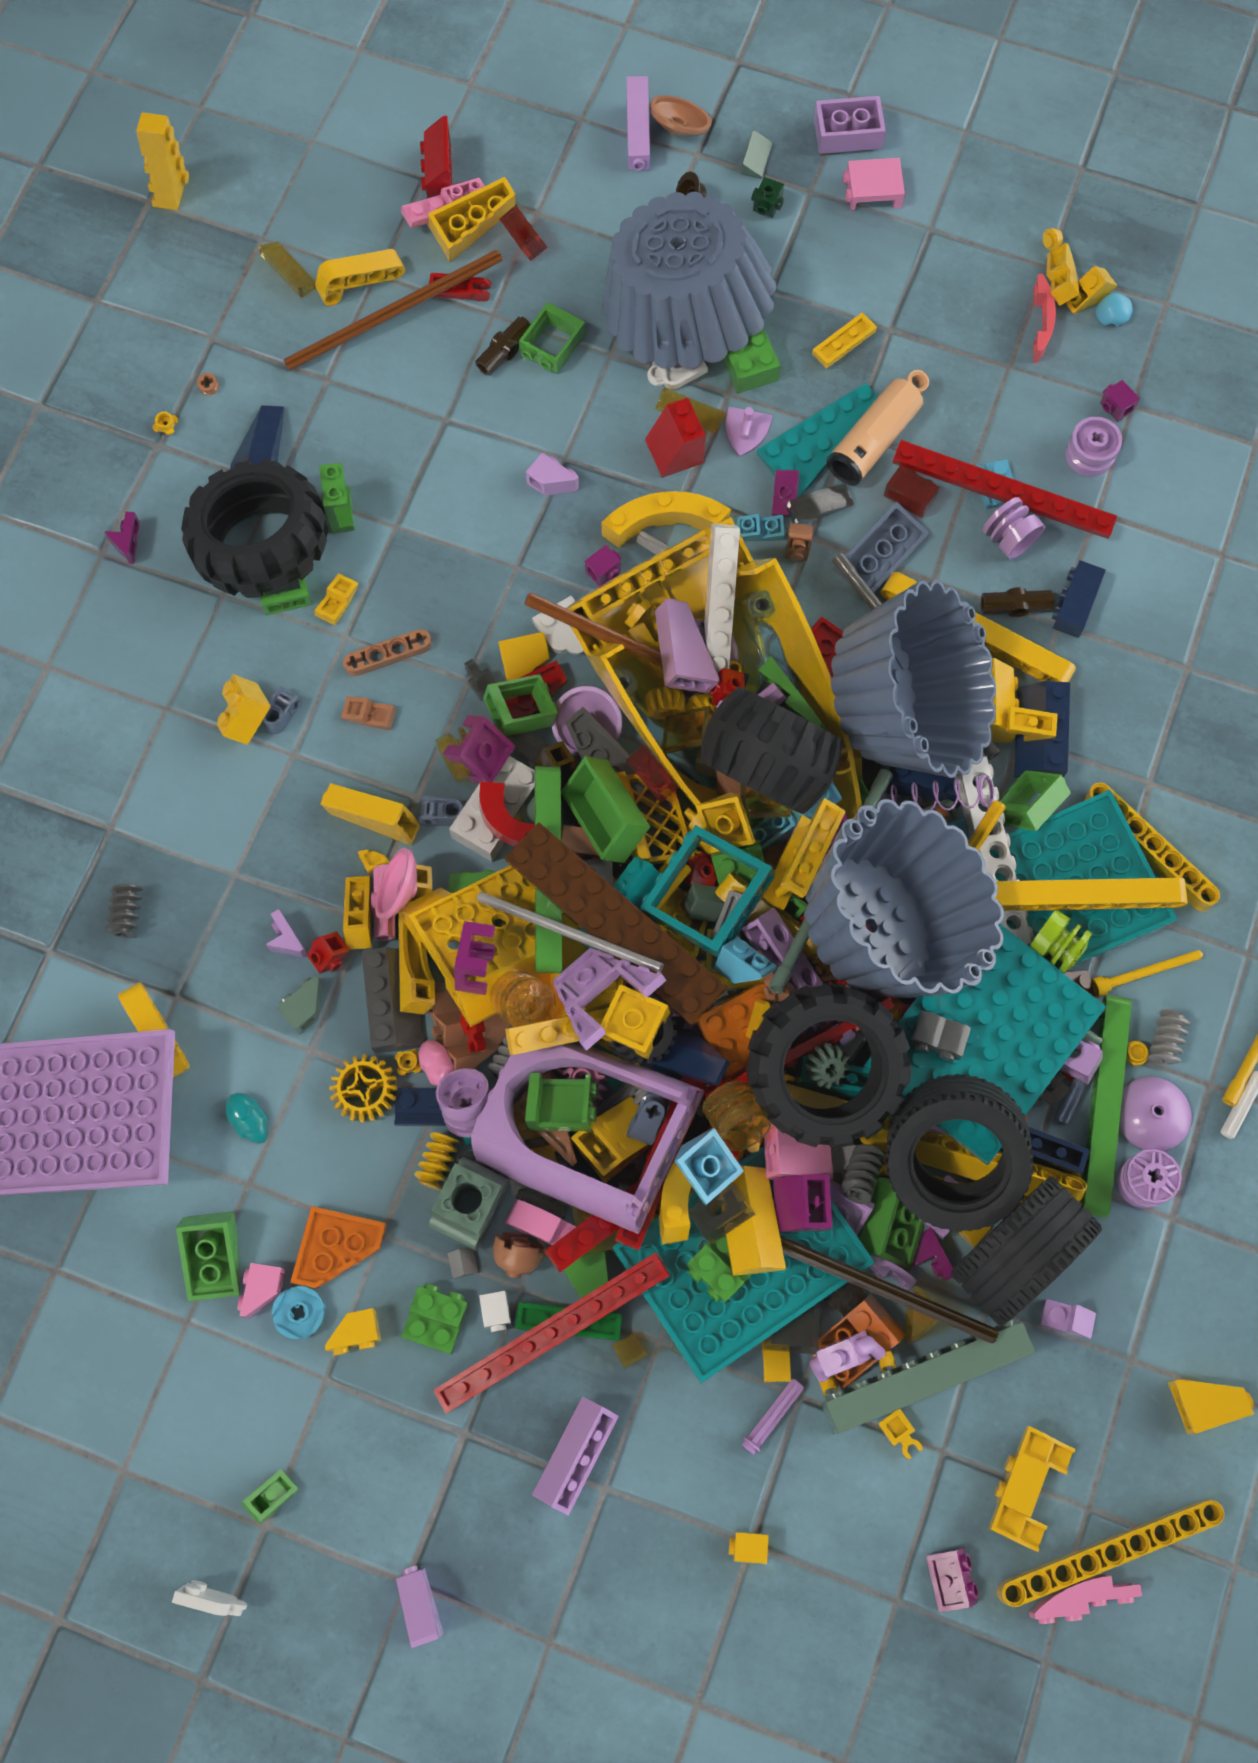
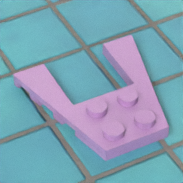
(588, 978)

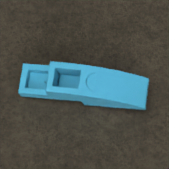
(778, 829)

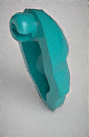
(247, 1117)

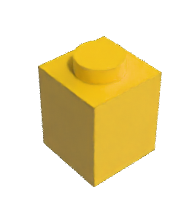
(749, 1547)

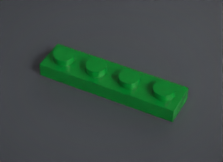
(534, 1314)

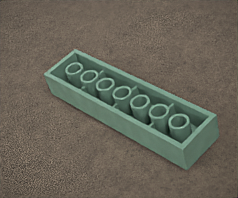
(925, 1379)

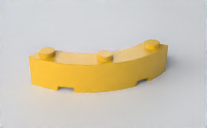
(662, 510)
(674, 1216)

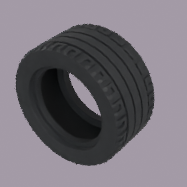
(959, 1204)
(1026, 1251)

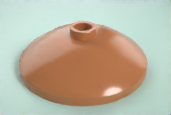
(679, 116)

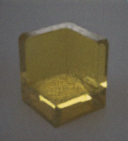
(629, 1351)

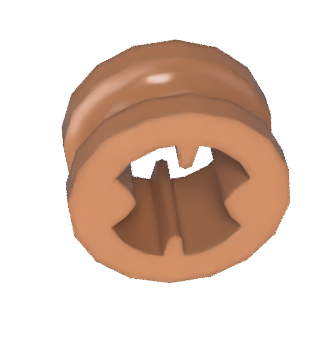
(201, 382)

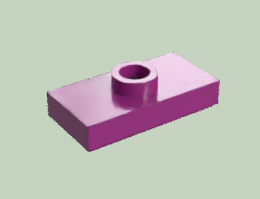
(784, 490)

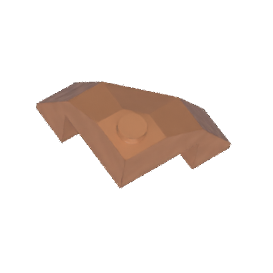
(451, 1035)

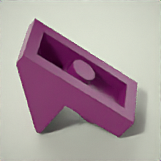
(127, 539)
(930, 1248)

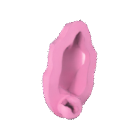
(434, 1061)

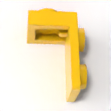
(644, 613)

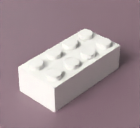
(469, 826)

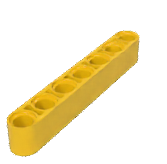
(1163, 852)

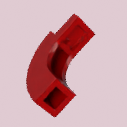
(496, 816)

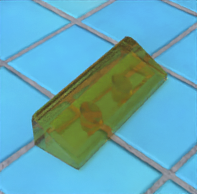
(287, 268)
(709, 417)

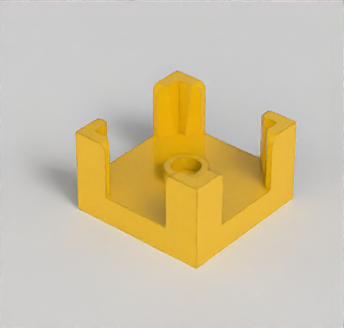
(634, 1020)

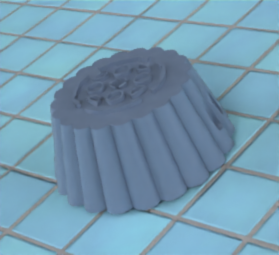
(688, 299)
(916, 682)
(922, 894)

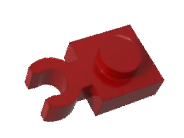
(475, 1039)

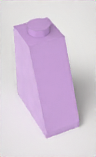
(418, 1606)

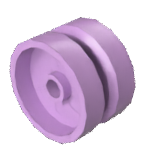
(1093, 446)

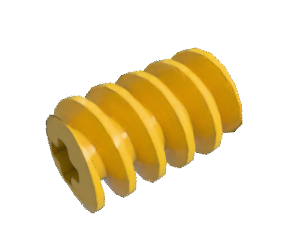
(436, 1160)

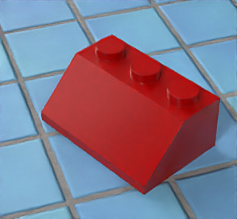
(437, 158)

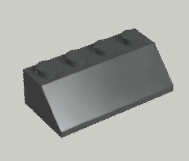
(388, 1026)

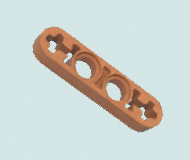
(389, 656)

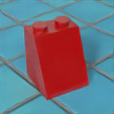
(676, 439)

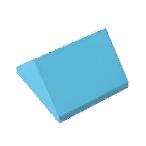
(708, 1164)

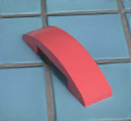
(1043, 298)

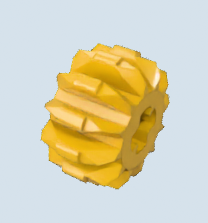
(665, 702)

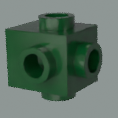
(768, 197)

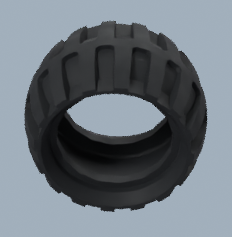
(771, 750)

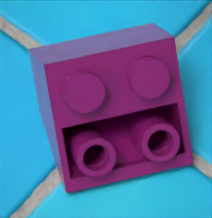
(803, 1203)

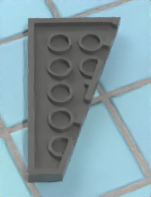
(596, 742)

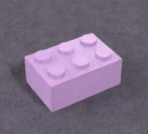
(849, 124)

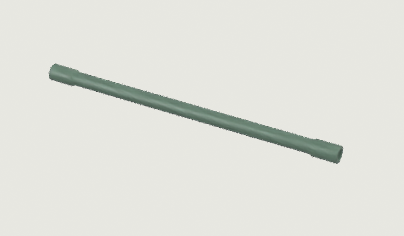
(784, 971)

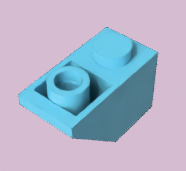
(742, 963)

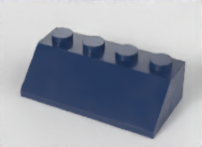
(1045, 754)

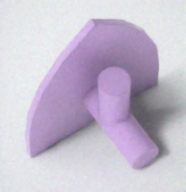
(746, 429)

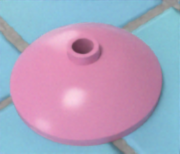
(397, 884)

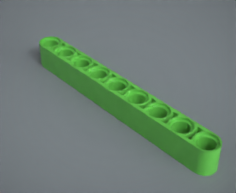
(548, 812)
(1106, 1106)

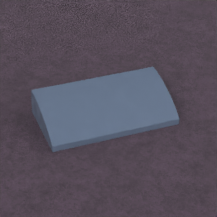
(885, 546)

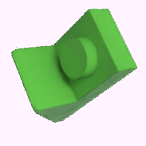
(269, 1497)

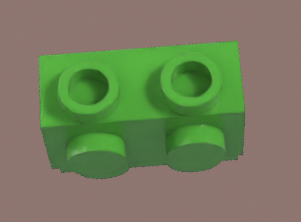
(714, 1269)
(435, 1318)

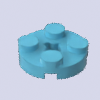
(294, 1298)

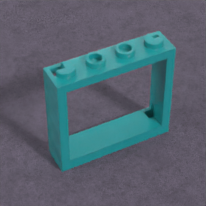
(739, 914)

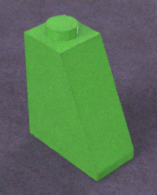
(588, 1273)

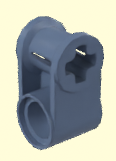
(282, 706)
(435, 811)
(646, 1122)

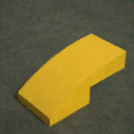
(337, 599)
(776, 1365)

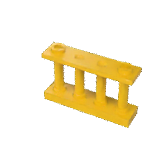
(804, 854)

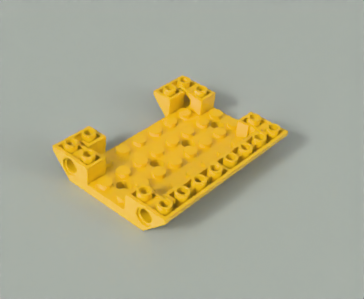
(440, 918)

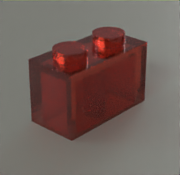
(523, 233)
(911, 491)
(652, 773)

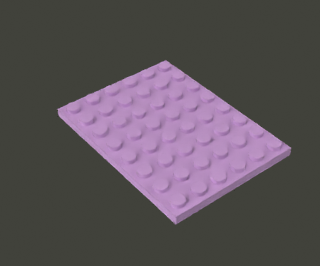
(86, 1112)

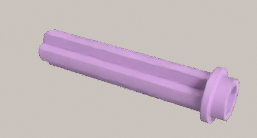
(772, 1416)

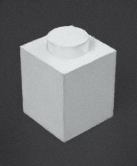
(495, 1311)

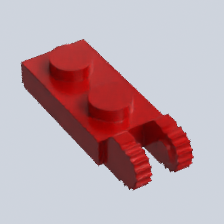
(465, 289)

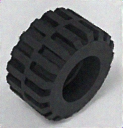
(660, 1044)

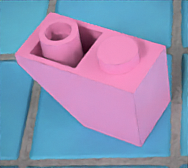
(262, 1288)

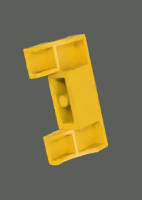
(1023, 1484)

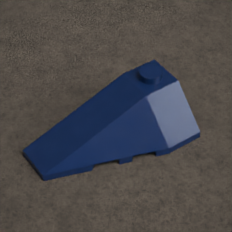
(263, 437)
(905, 778)
(691, 1059)

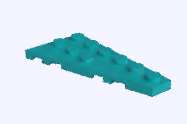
(813, 440)

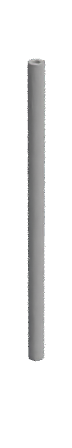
(570, 932)

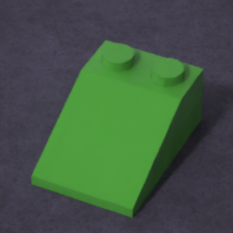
(209, 1255)

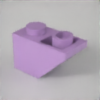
(550, 477)

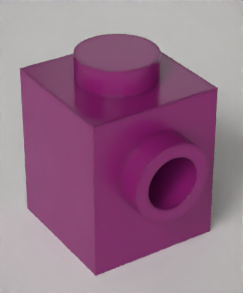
(1119, 400)
(603, 565)

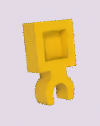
(898, 1430)

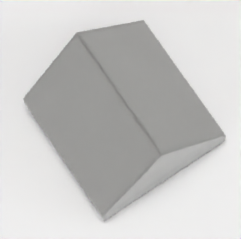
(462, 1262)

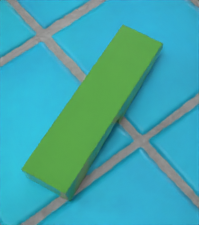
(772, 673)

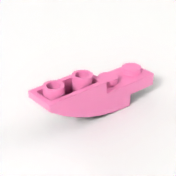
(417, 212)
(1074, 1599)

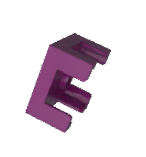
(482, 749)
(473, 957)

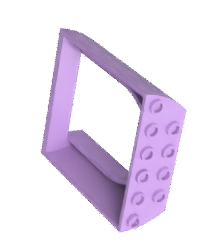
(502, 1149)

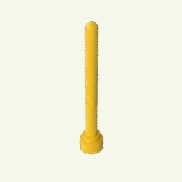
(1104, 984)

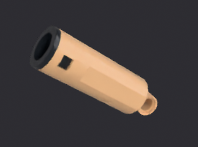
(877, 428)

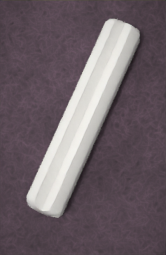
(1240, 1111)

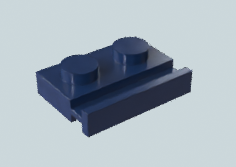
(417, 1107)

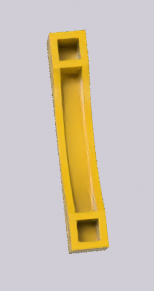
(416, 981)

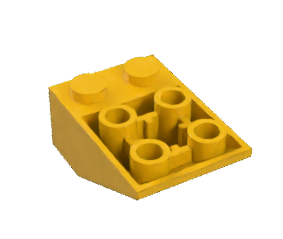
(607, 1144)

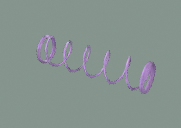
(979, 788)

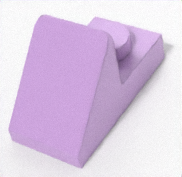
(287, 942)
(1067, 1318)

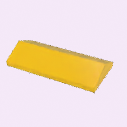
(756, 1242)

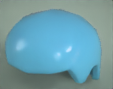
(1114, 309)

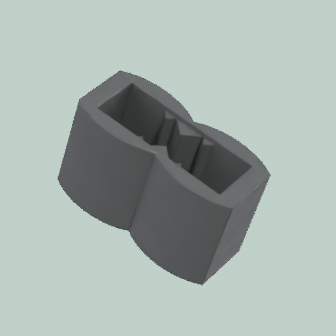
(940, 1036)

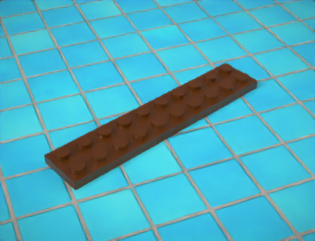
(613, 918)

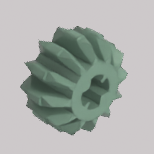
(826, 1065)

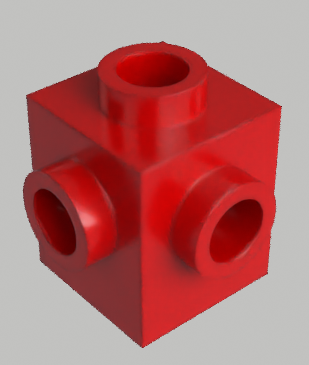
(728, 682)
(701, 871)
(328, 952)

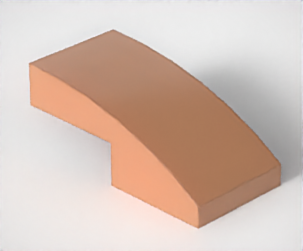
(369, 714)

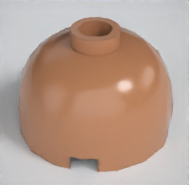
(517, 1254)

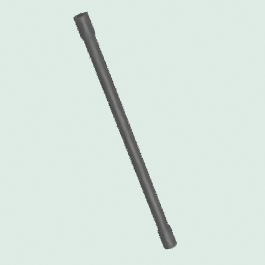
(849, 571)

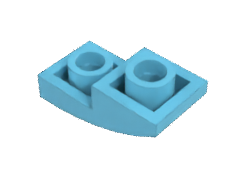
(761, 529)

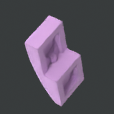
(882, 1267)

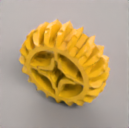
(373, 1084)

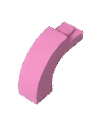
(537, 1222)

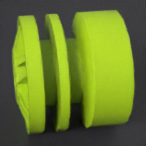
(1059, 942)

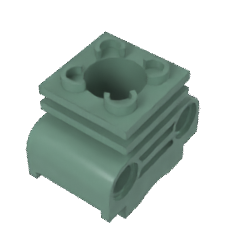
(472, 1227)

